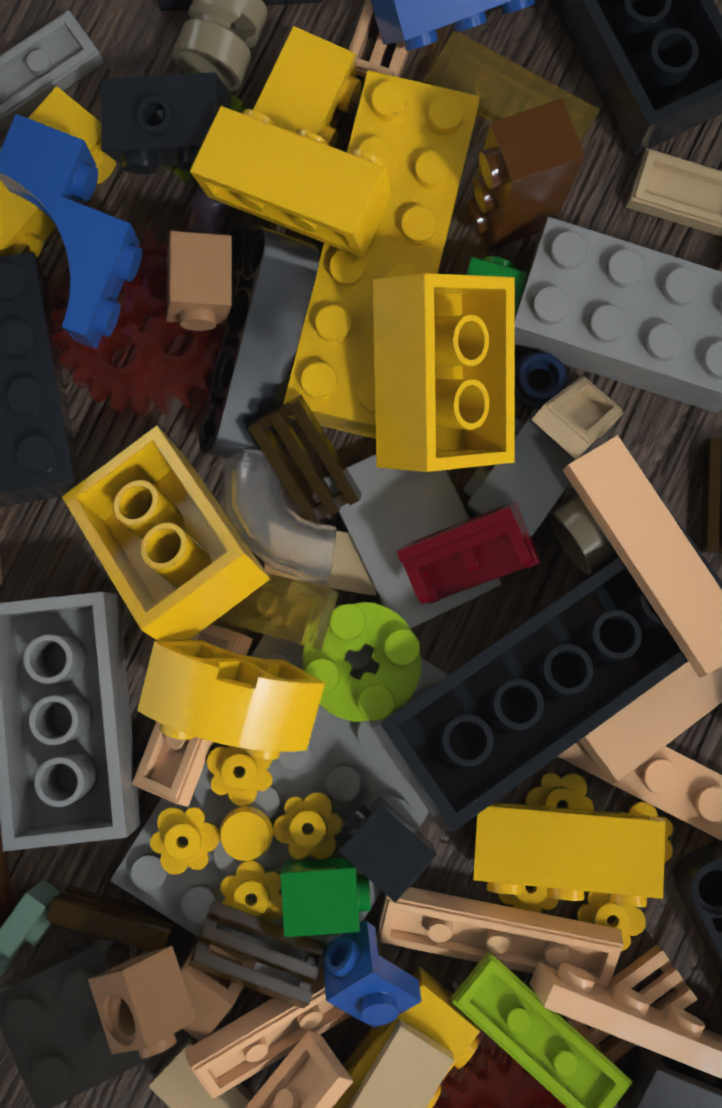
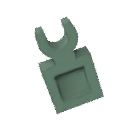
(26, 923)

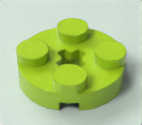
(394, 649)

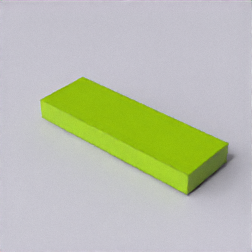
(539, 1038)

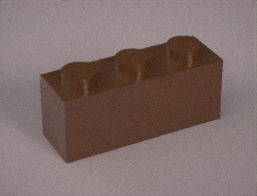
(524, 173)

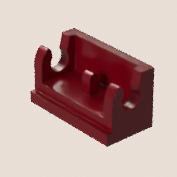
(468, 554)

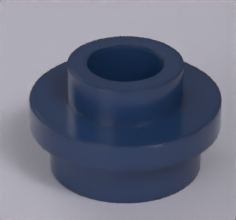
(543, 364)

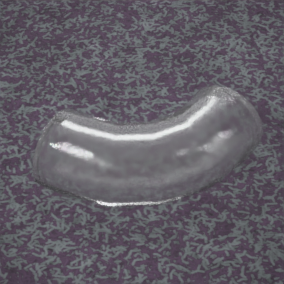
(269, 525)

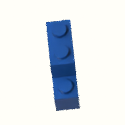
(102, 251)

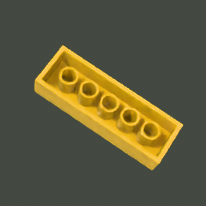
(423, 143)

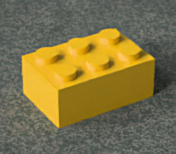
(444, 371)
(164, 539)

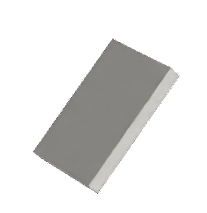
(393, 512)

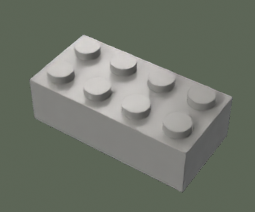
(624, 313)
(65, 723)

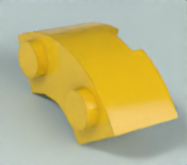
(230, 698)

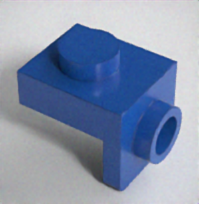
(364, 981)

